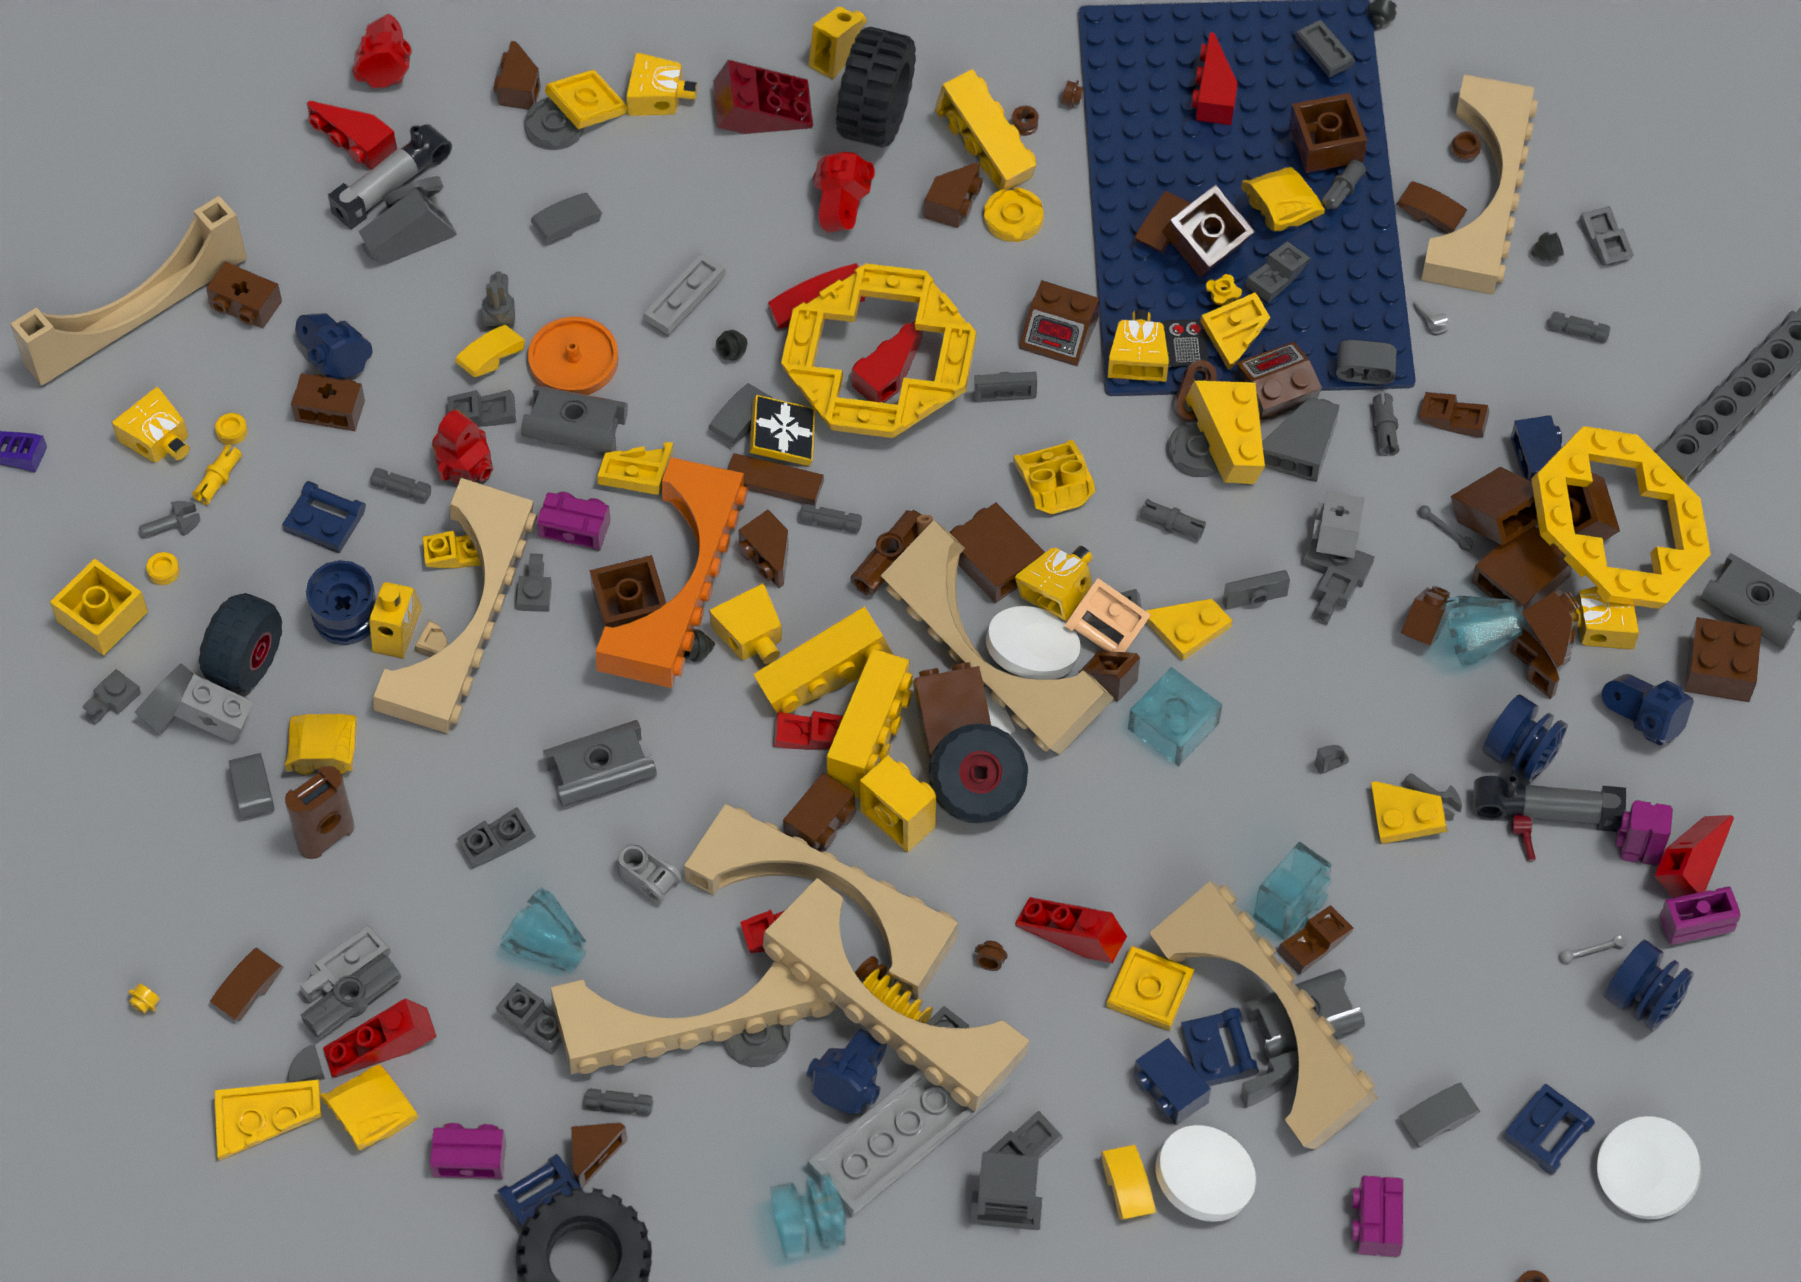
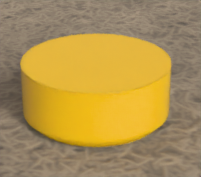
(231, 428)
(163, 568)

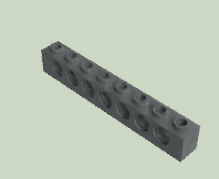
(1775, 367)

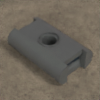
(574, 419)
(1737, 593)
(616, 746)
(1329, 1001)

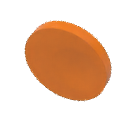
(573, 355)

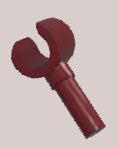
(1523, 826)

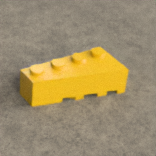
(985, 130)
(822, 663)

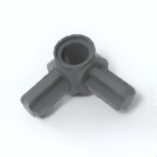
(498, 306)

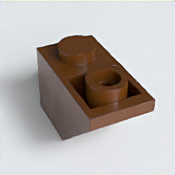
(519, 79)
(952, 195)
(767, 545)
(1427, 615)

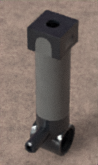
(1501, 798)

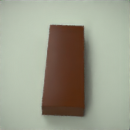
(778, 479)

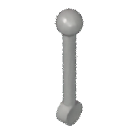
(1618, 942)

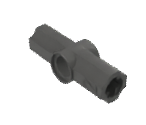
(334, 1009)

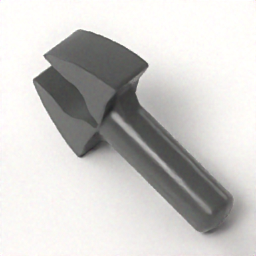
(175, 519)
(1448, 797)

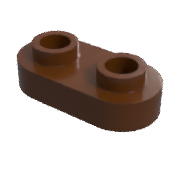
(1209, 374)

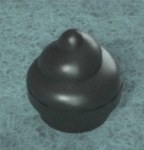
(1382, 12)
(1548, 247)
(731, 345)
(701, 646)

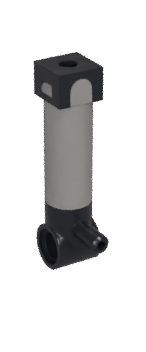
(425, 148)

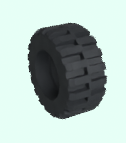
(875, 86)
(587, 1212)

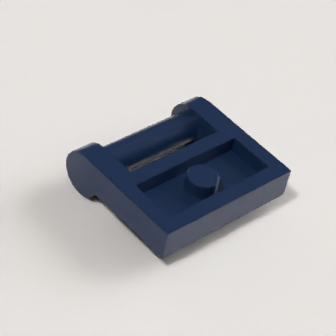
(319, 525)
(1207, 1048)
(1540, 1120)
(527, 1207)

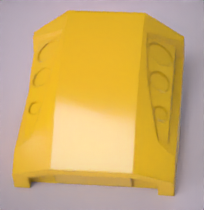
(1283, 199)
(1056, 477)
(321, 742)
(370, 1107)

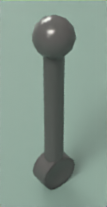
(1465, 542)

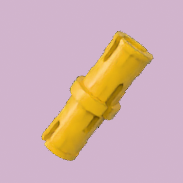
(217, 474)

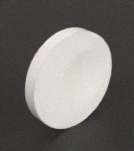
(1032, 643)
(1649, 1167)
(1205, 1173)

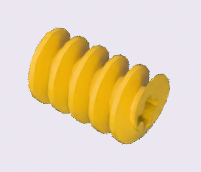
(898, 1003)

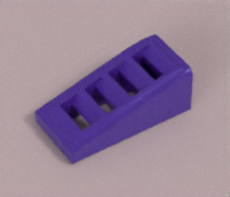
(27, 461)

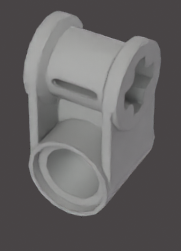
(650, 877)

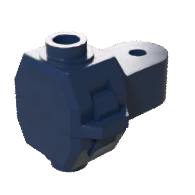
(333, 346)
(1655, 710)
(848, 1075)

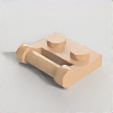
(1112, 610)

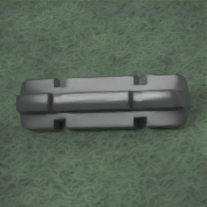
(1579, 326)
(400, 484)
(830, 518)
(618, 1101)

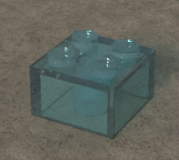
(1174, 716)
(1293, 891)

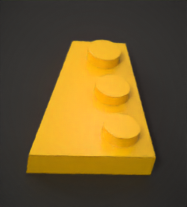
(262, 1112)

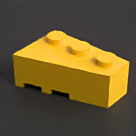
(1232, 426)

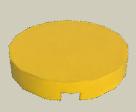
(1013, 214)

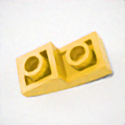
(485, 352)
(449, 551)
(1129, 1182)

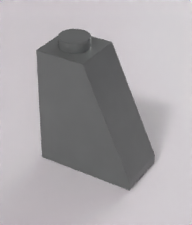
(406, 229)
(1302, 439)

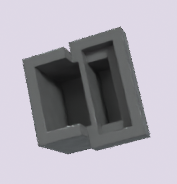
(1007, 1192)

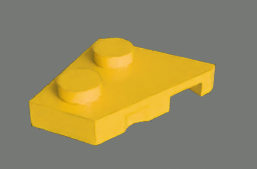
(1235, 327)
(636, 468)
(1189, 625)
(1406, 813)

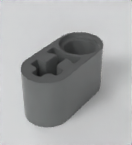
(1366, 362)
(251, 785)

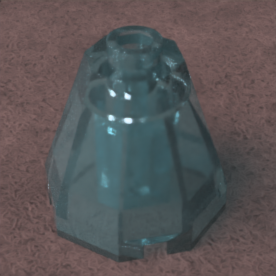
(1482, 625)
(545, 934)

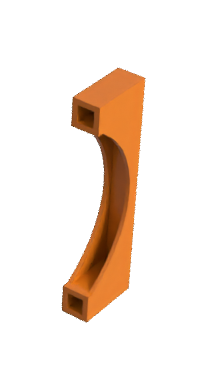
(655, 644)

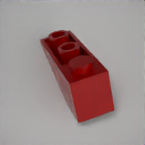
(1218, 85)
(358, 132)
(883, 371)
(1693, 856)
(1076, 928)
(381, 1038)

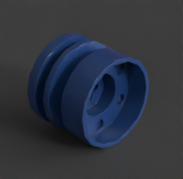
(341, 601)
(1528, 740)
(1649, 985)

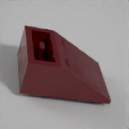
(760, 100)

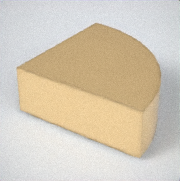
(431, 640)

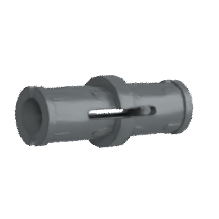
(1385, 424)
(1173, 519)

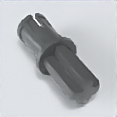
(1344, 185)

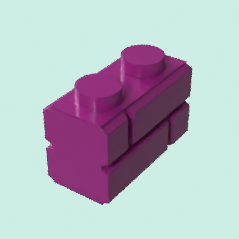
(574, 520)
(1644, 832)
(1700, 915)
(468, 1151)
(1379, 1216)

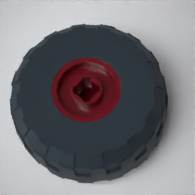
(240, 642)
(978, 773)

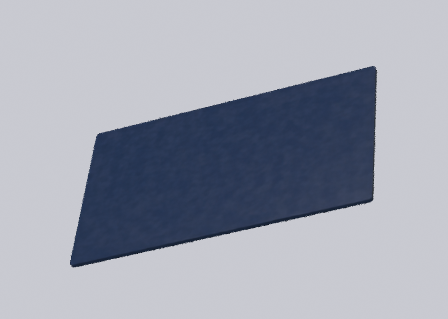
(1147, 141)

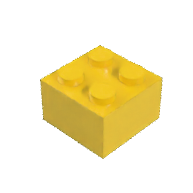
(99, 606)
(898, 803)

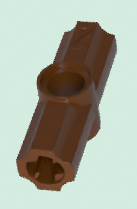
(868, 575)

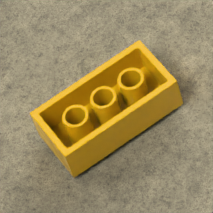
(870, 719)

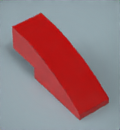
(783, 304)

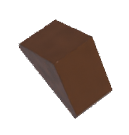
(1114, 671)
(594, 1148)

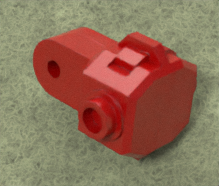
(382, 54)
(843, 182)
(461, 449)

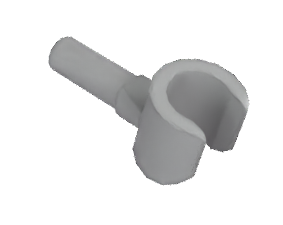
(1435, 323)

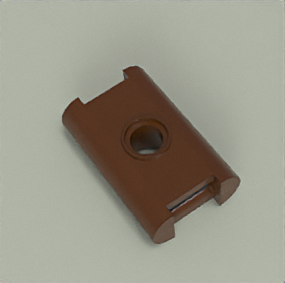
(319, 812)

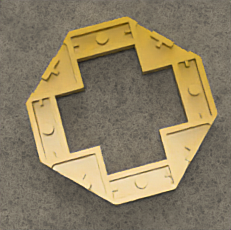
(917, 396)
(1587, 553)

